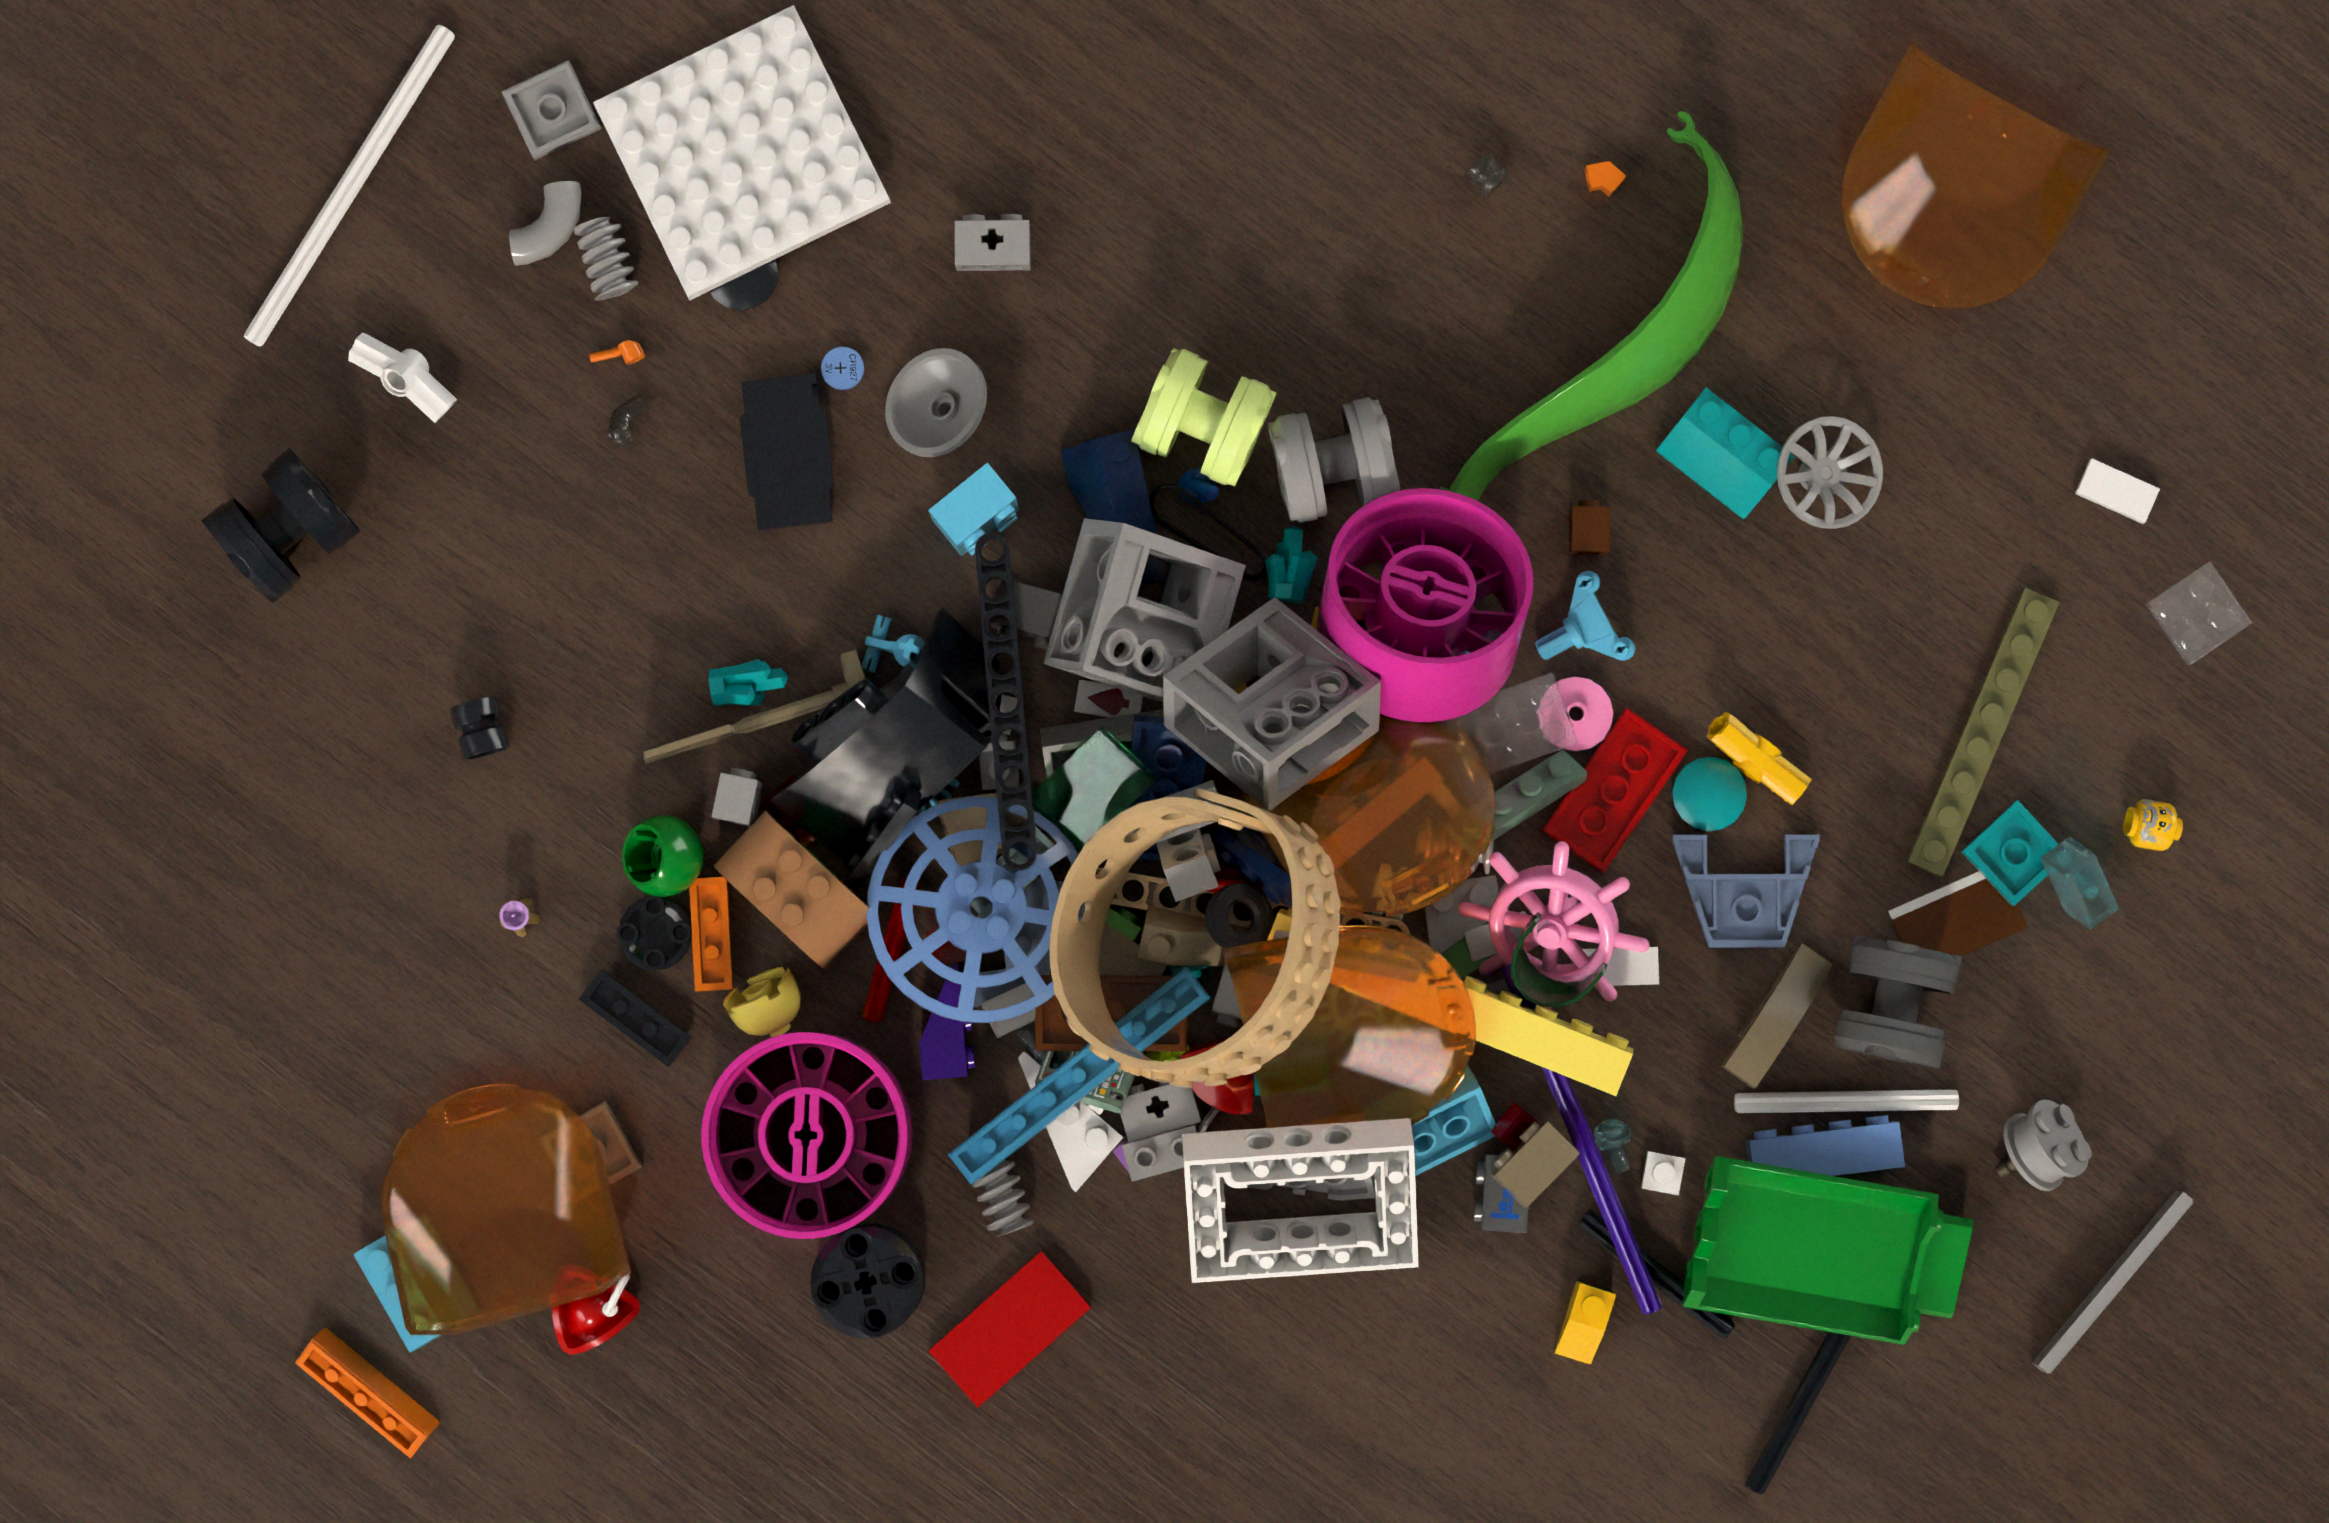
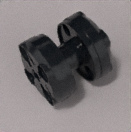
(259, 543)
(847, 1266)

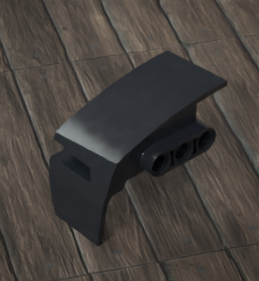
(889, 738)

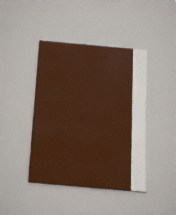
(1958, 917)

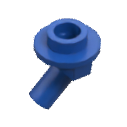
(1198, 485)

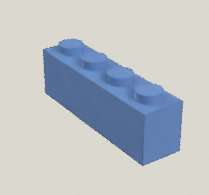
(1831, 1151)

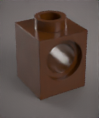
(1589, 528)

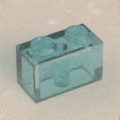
(2079, 883)

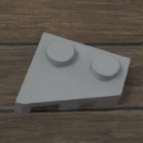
(1443, 920)

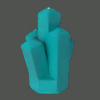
(1290, 568)
(744, 683)

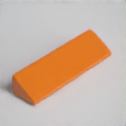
(367, 1392)

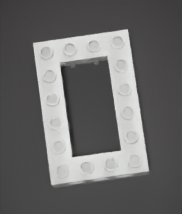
(1301, 1244)

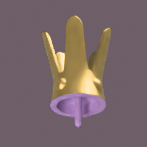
(516, 915)

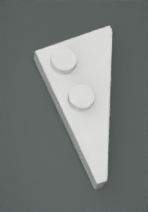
(1078, 1134)

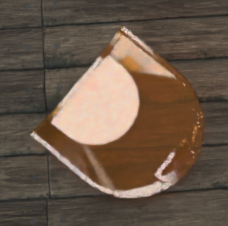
(1959, 189)
(1398, 815)
(1381, 1041)
(498, 1211)

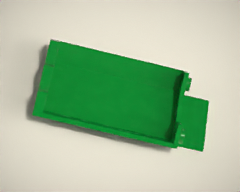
(1823, 1252)

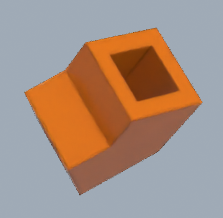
(1603, 177)

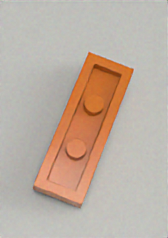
(711, 934)

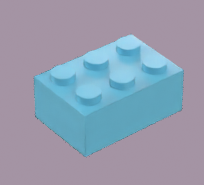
(975, 509)

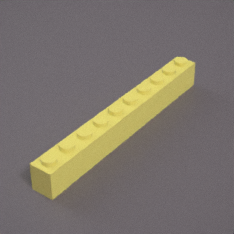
(1537, 1034)

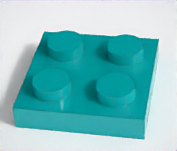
(2011, 852)

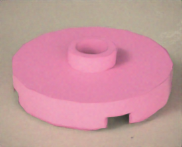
(1595, 708)

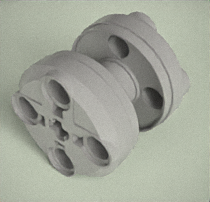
(1309, 464)

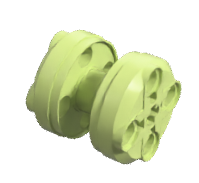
(1179, 406)

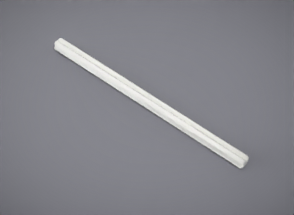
(349, 185)

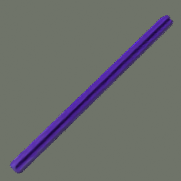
(1598, 1179)

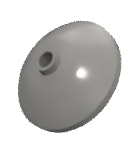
(923, 395)

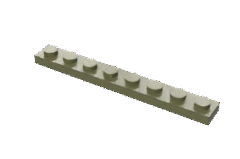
(1982, 732)

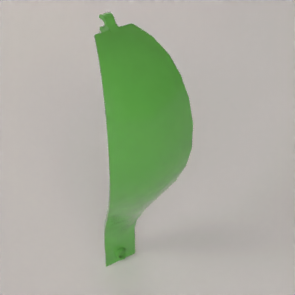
(1649, 354)

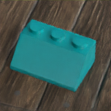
(1723, 453)

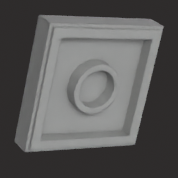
(551, 110)

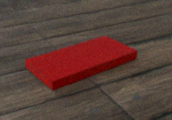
(1619, 789)
(1009, 1329)

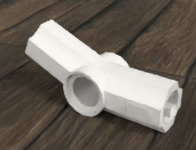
(403, 374)

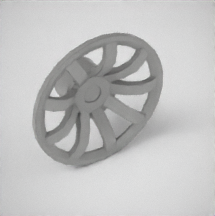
(1826, 472)

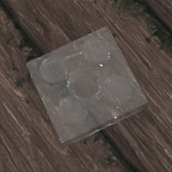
(2198, 613)

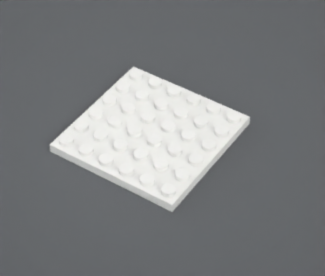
(741, 152)

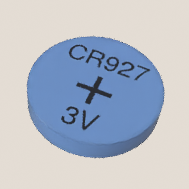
(842, 368)

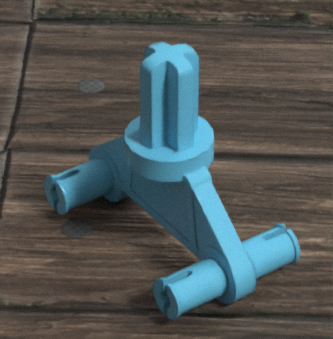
(1586, 626)
(904, 649)

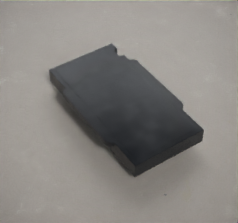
(786, 452)

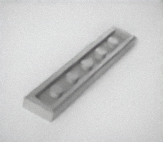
(2112, 1282)

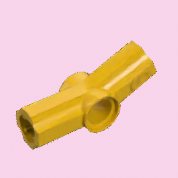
(1757, 758)

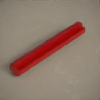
(881, 984)

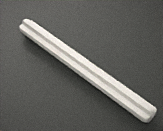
(1846, 1101)

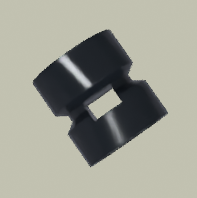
(480, 727)

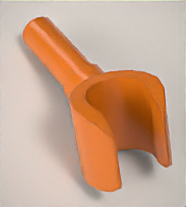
(630, 351)

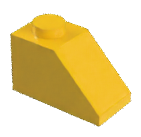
(1585, 1322)

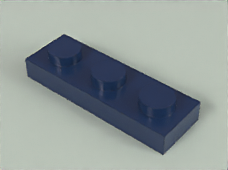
(1252, 867)

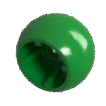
(662, 855)

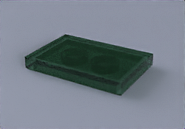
(1091, 787)

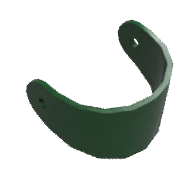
(1542, 989)

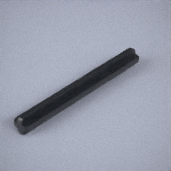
(1661, 1277)
(1796, 1412)

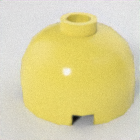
(766, 1004)

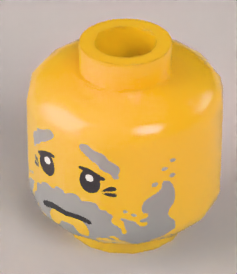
(2152, 825)

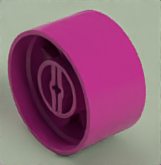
(1421, 617)
(806, 1174)

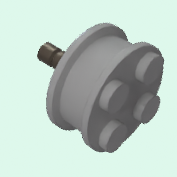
(2044, 1146)

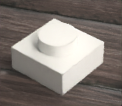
(1662, 1173)

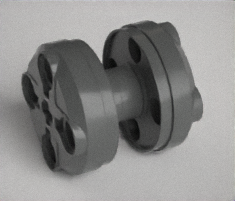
(1901, 975)

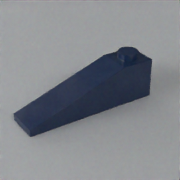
(1112, 487)

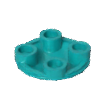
(1709, 793)

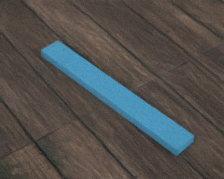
(1075, 1079)

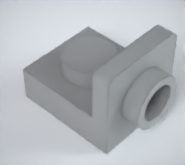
(987, 769)

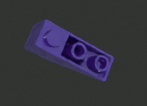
(944, 1040)

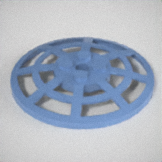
(954, 915)

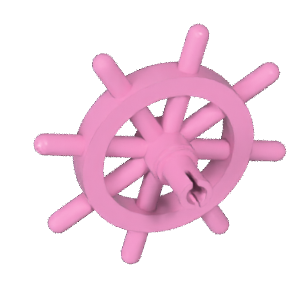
(1557, 921)

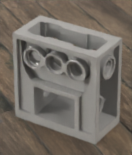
(1104, 609)
(1300, 697)

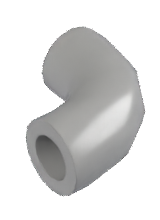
(552, 227)

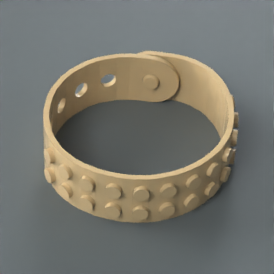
(1303, 972)

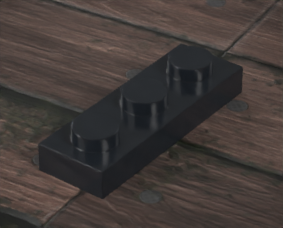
(881, 837)
(635, 1018)

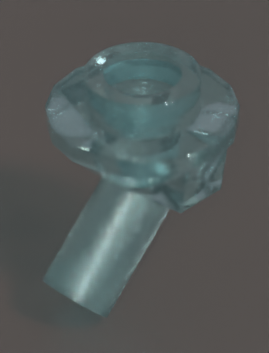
(1611, 1136)

